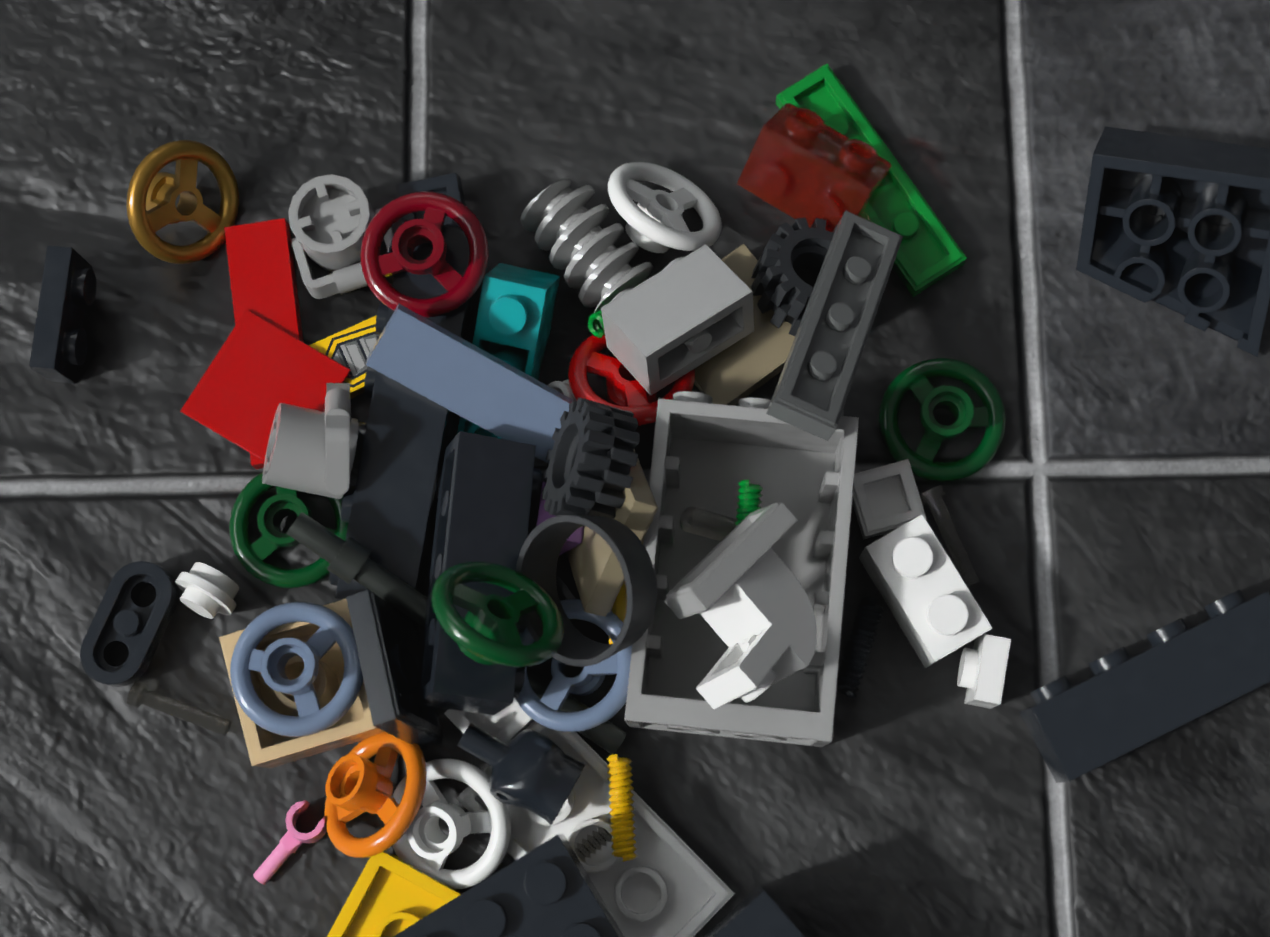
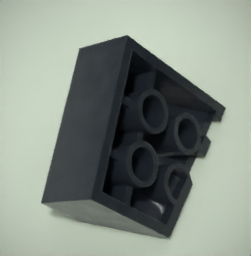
(1182, 228)

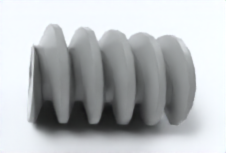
(581, 244)

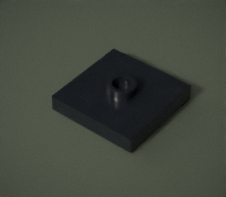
(390, 666)

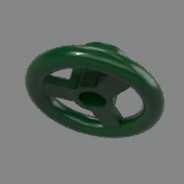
(955, 400)
(269, 520)
(489, 628)

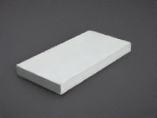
(657, 893)

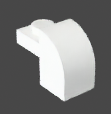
(767, 630)

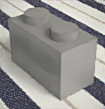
(678, 319)

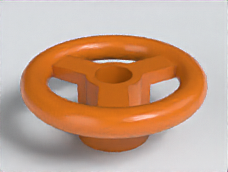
(365, 786)

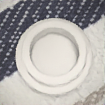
(207, 590)

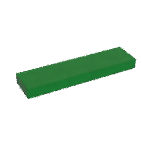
(896, 204)

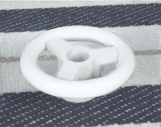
(657, 217)
(428, 847)

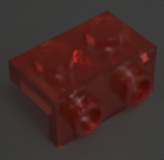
(811, 168)

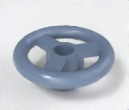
(273, 662)
(547, 709)

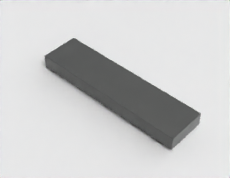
(835, 326)

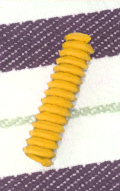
(621, 807)

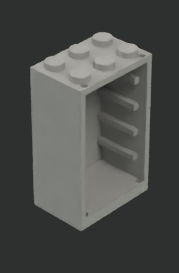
(697, 463)

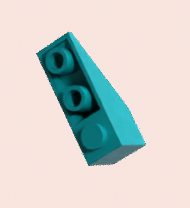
(514, 321)

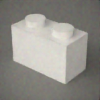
(924, 591)

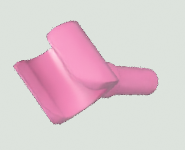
(289, 842)

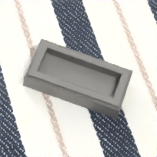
(729, 560)

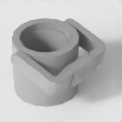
(329, 226)
(313, 447)

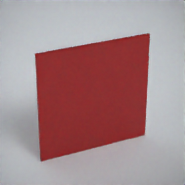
(255, 374)

